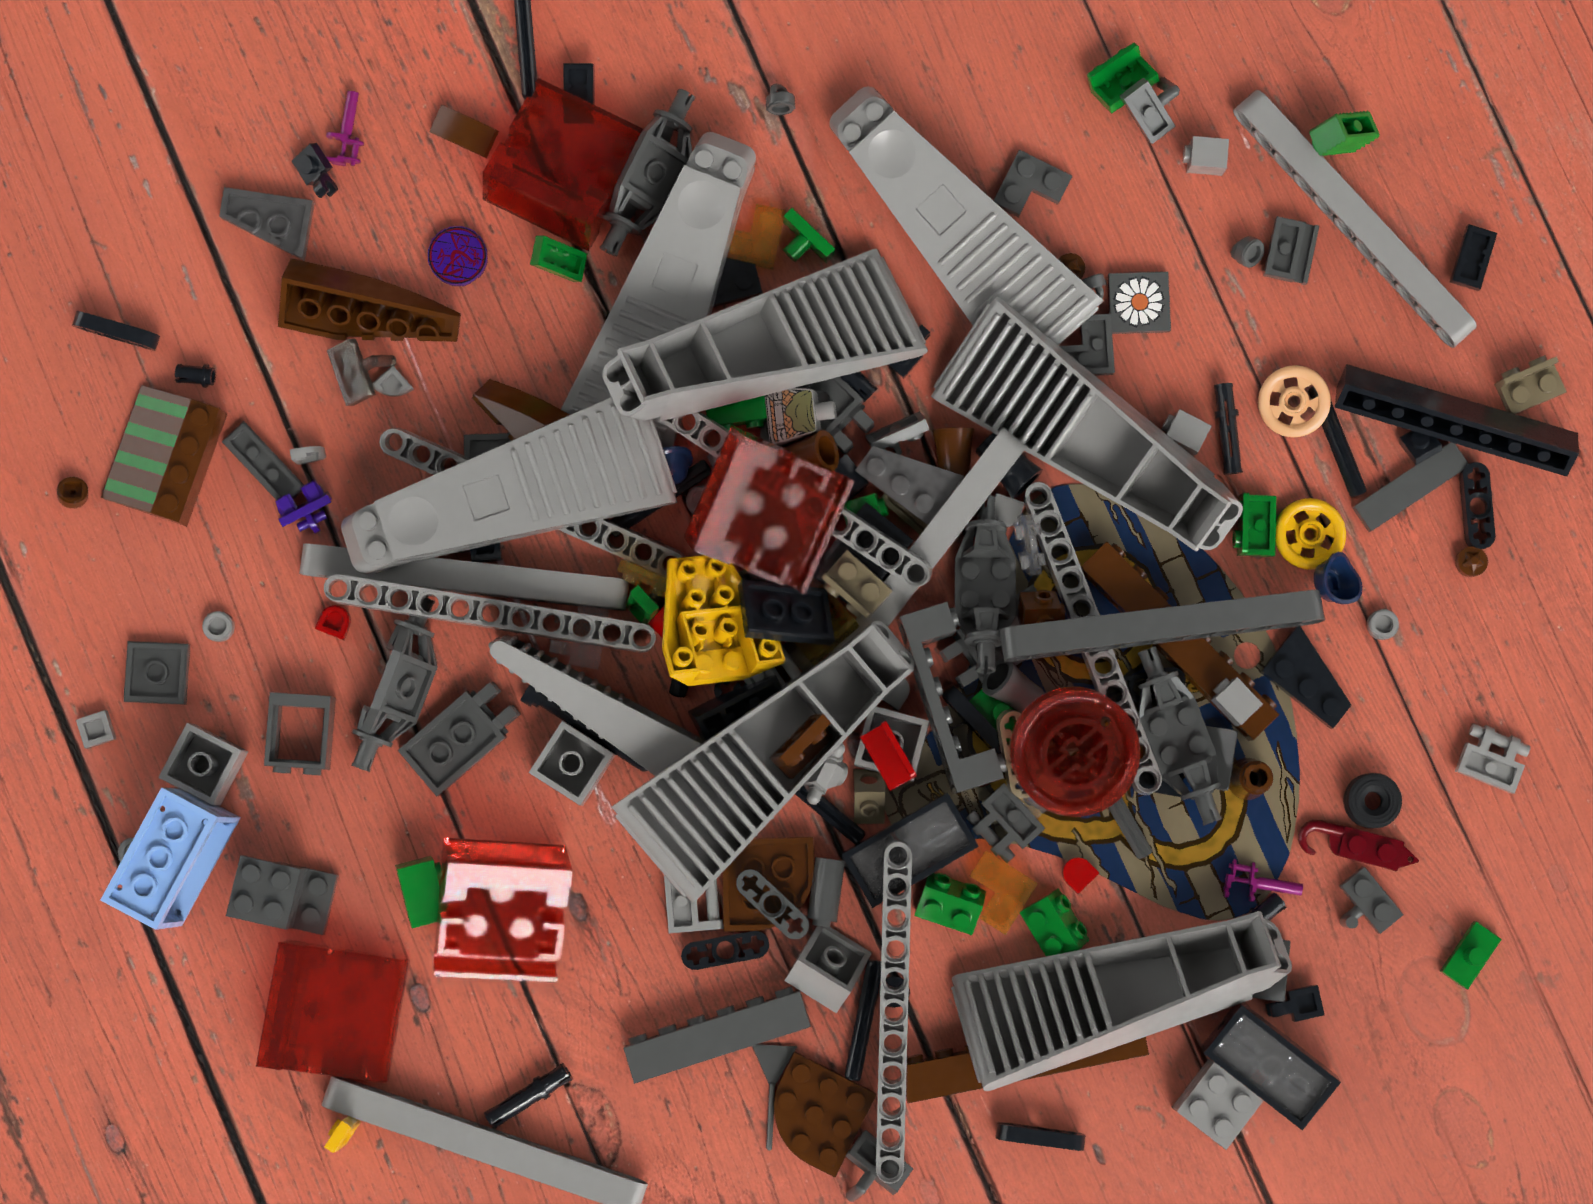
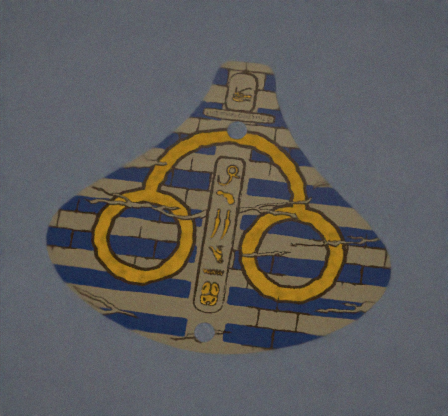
(1186, 857)

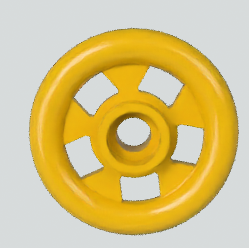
(1313, 508)

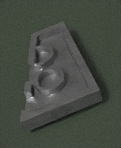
(270, 217)
(909, 482)

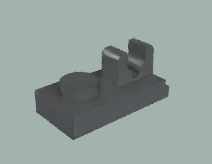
(907, 429)

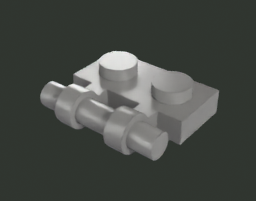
(1488, 766)

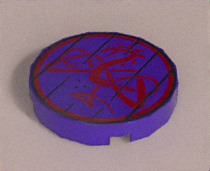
(457, 256)

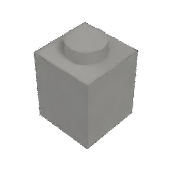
(1206, 155)
(1186, 431)
(1235, 700)

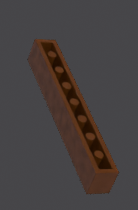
(1196, 658)
(954, 1072)

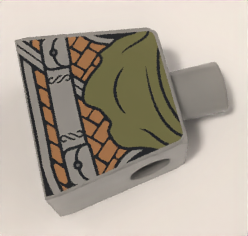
(796, 415)

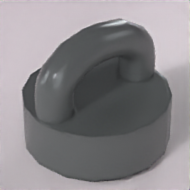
(780, 102)
(1248, 251)
(1096, 283)

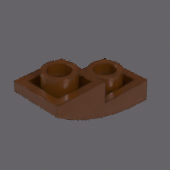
(464, 131)

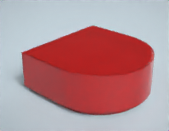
(334, 621)
(1078, 873)

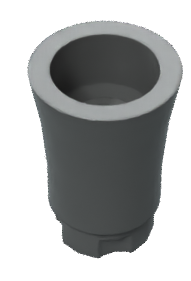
(1011, 686)

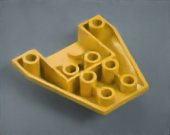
(705, 625)

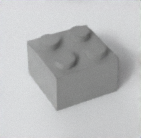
(907, 729)
(572, 763)
(203, 764)
(1217, 1104)

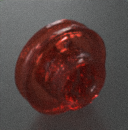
(1096, 773)

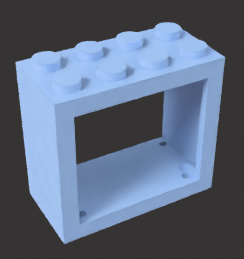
(170, 859)

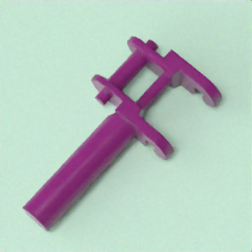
(346, 133)
(1260, 882)

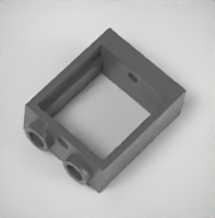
(276, 701)

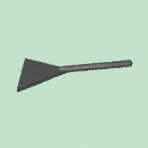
(773, 1062)

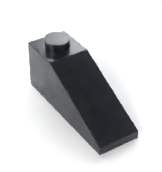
(724, 709)

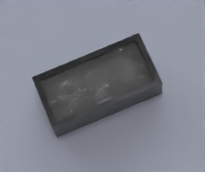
(935, 839)
(1270, 1064)

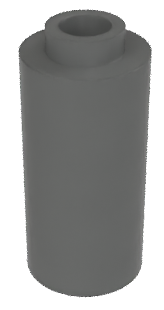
(825, 891)

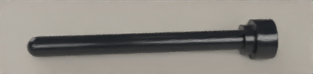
(538, 699)

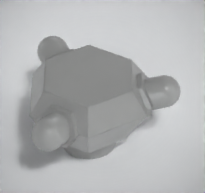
(829, 774)

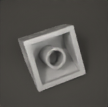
(828, 967)

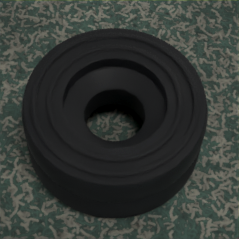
(1355, 800)

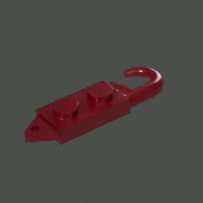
(1359, 845)

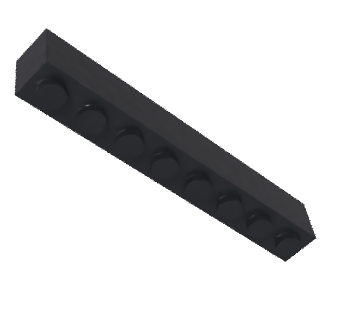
(1457, 420)

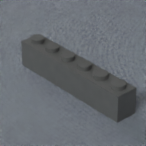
(716, 1036)

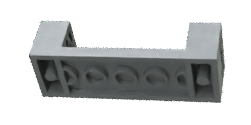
(922, 629)

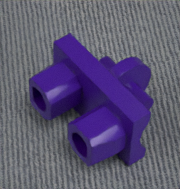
(291, 512)

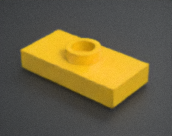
(341, 1133)

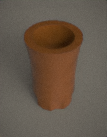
(818, 448)
(954, 449)
(1240, 782)

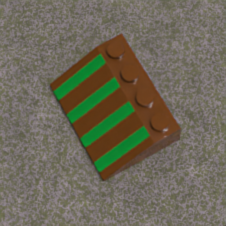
(164, 455)

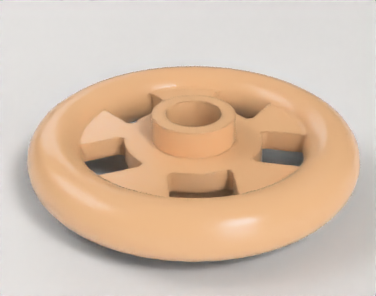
(1305, 378)

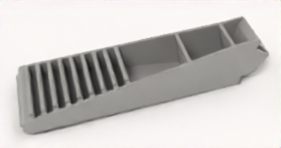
(957, 226)
(678, 265)
(780, 340)
(1070, 419)
(542, 482)
(606, 712)
(728, 789)
(1096, 998)

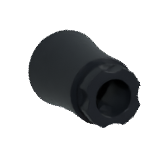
(1019, 475)

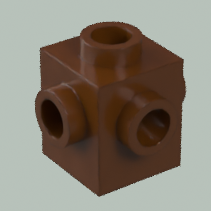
(1039, 607)

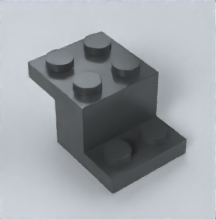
(282, 895)

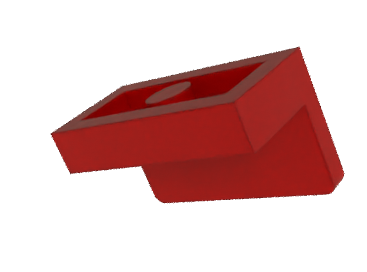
(888, 756)

